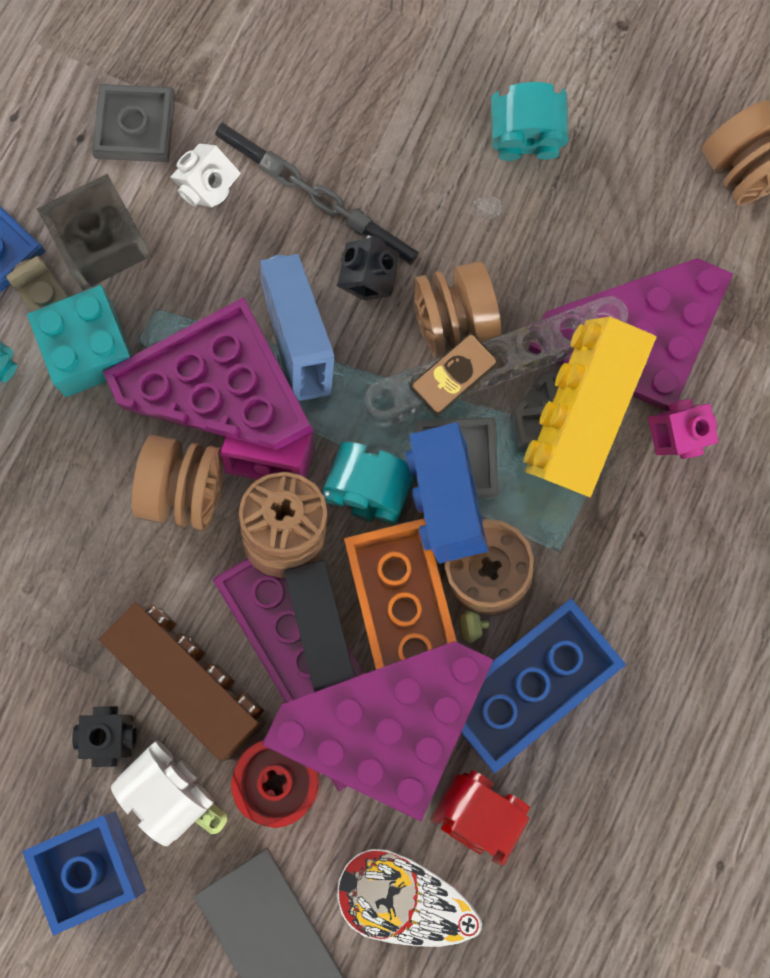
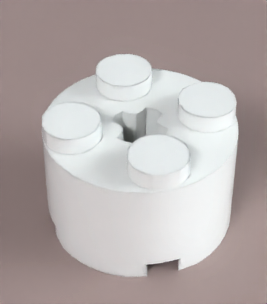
(161, 794)

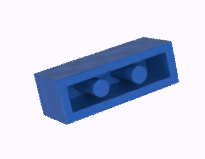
(446, 493)

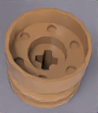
(743, 148)
(456, 309)
(169, 481)
(285, 543)
(509, 552)

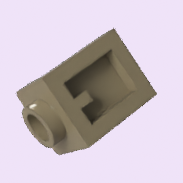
(36, 284)

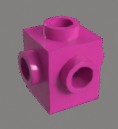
(683, 429)

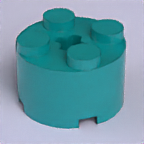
(529, 121)
(368, 483)

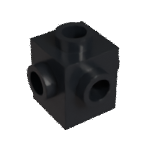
(368, 268)
(120, 736)

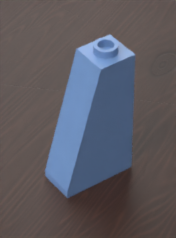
(297, 327)

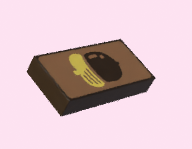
(454, 375)

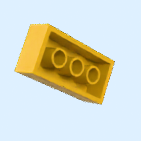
(588, 403)

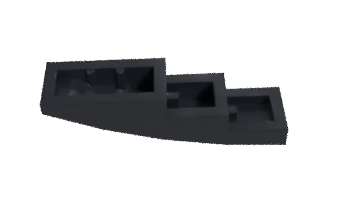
(319, 625)

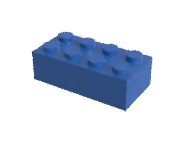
(538, 684)

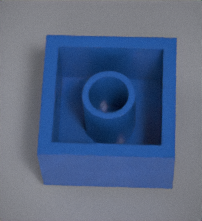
(84, 872)

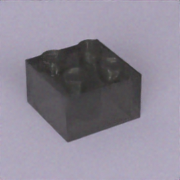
(94, 232)

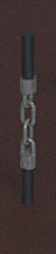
(275, 165)

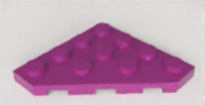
(675, 308)
(214, 380)
(387, 727)

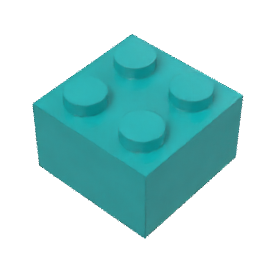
(80, 339)

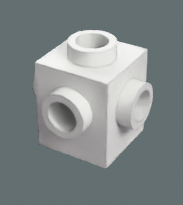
(204, 176)

